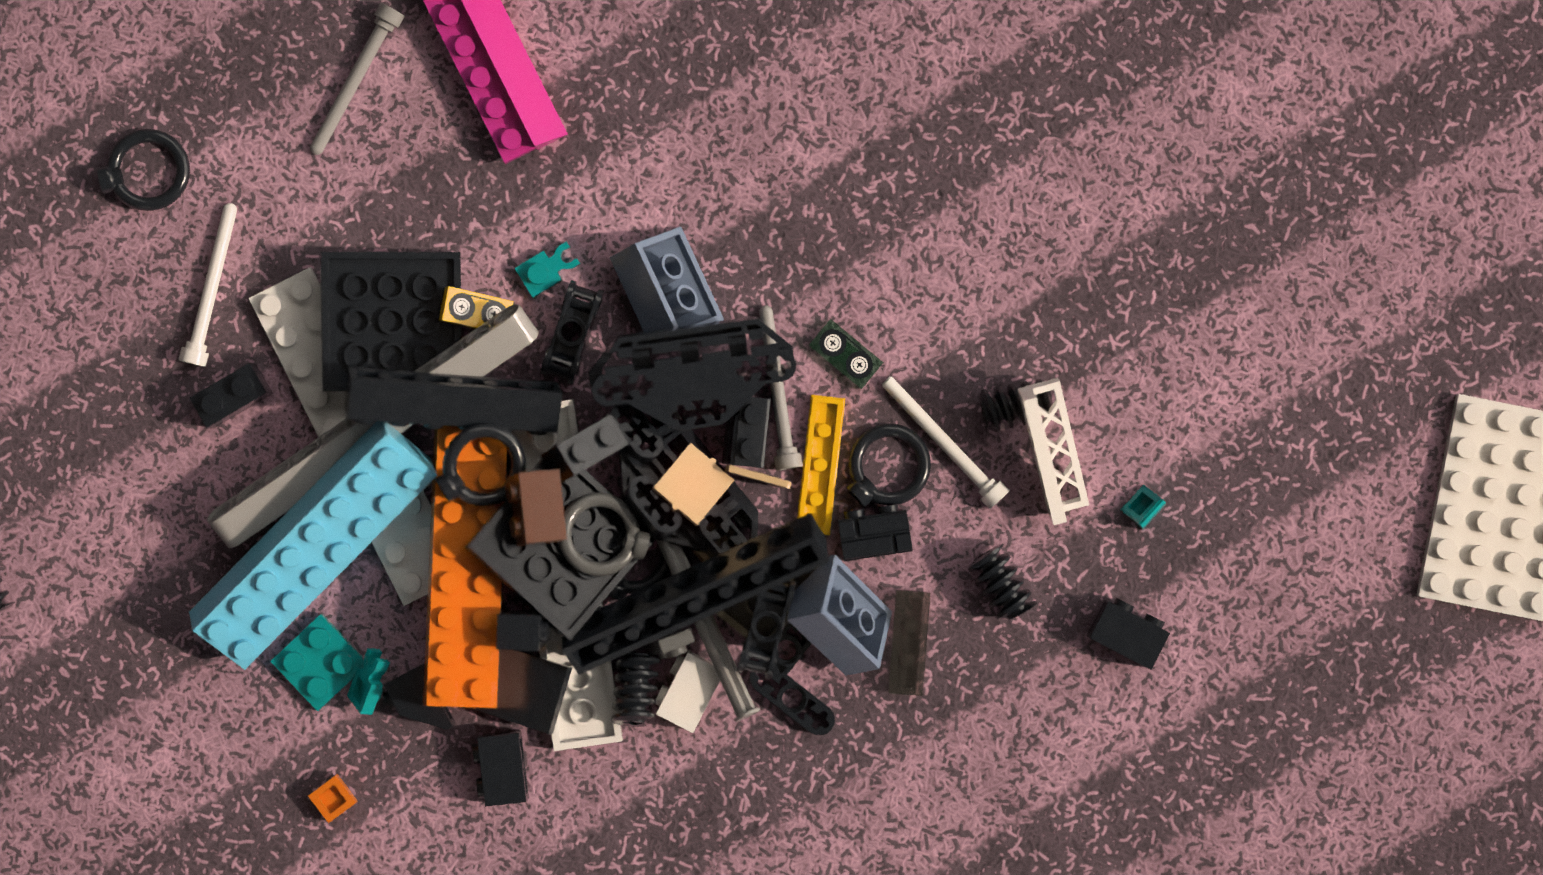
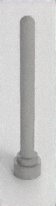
(385, 21)
(786, 454)

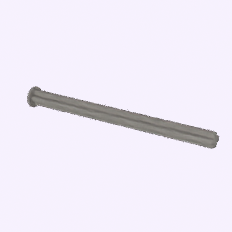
(711, 636)

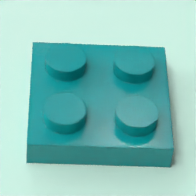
(319, 662)

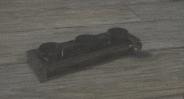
(909, 642)

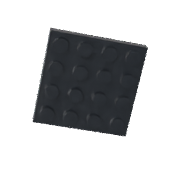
(383, 311)
(542, 573)

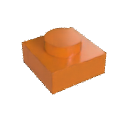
(332, 798)

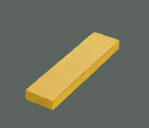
(821, 459)

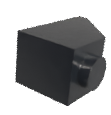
(406, 696)

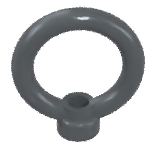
(634, 542)

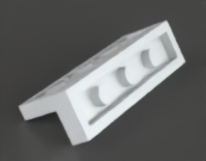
(1044, 456)

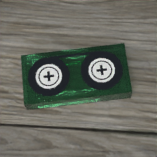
(845, 354)

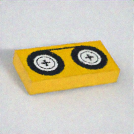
(469, 307)

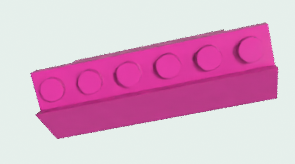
(497, 74)

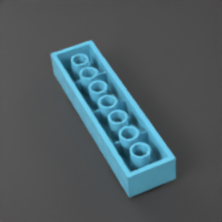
(312, 543)

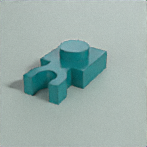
(542, 271)
(366, 684)

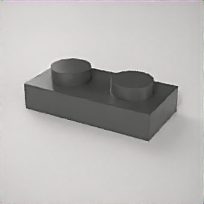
(671, 644)

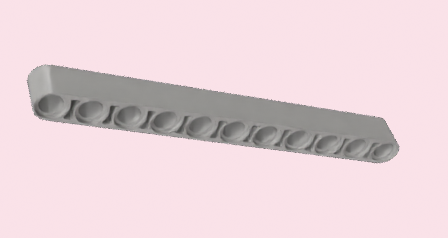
(290, 480)

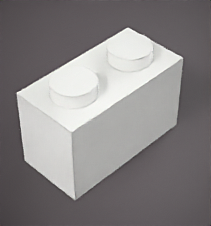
(689, 691)

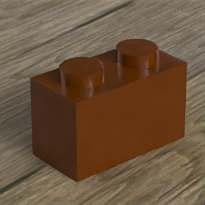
(536, 507)

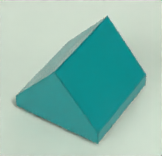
(1143, 506)

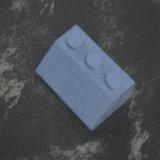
(665, 282)
(841, 617)

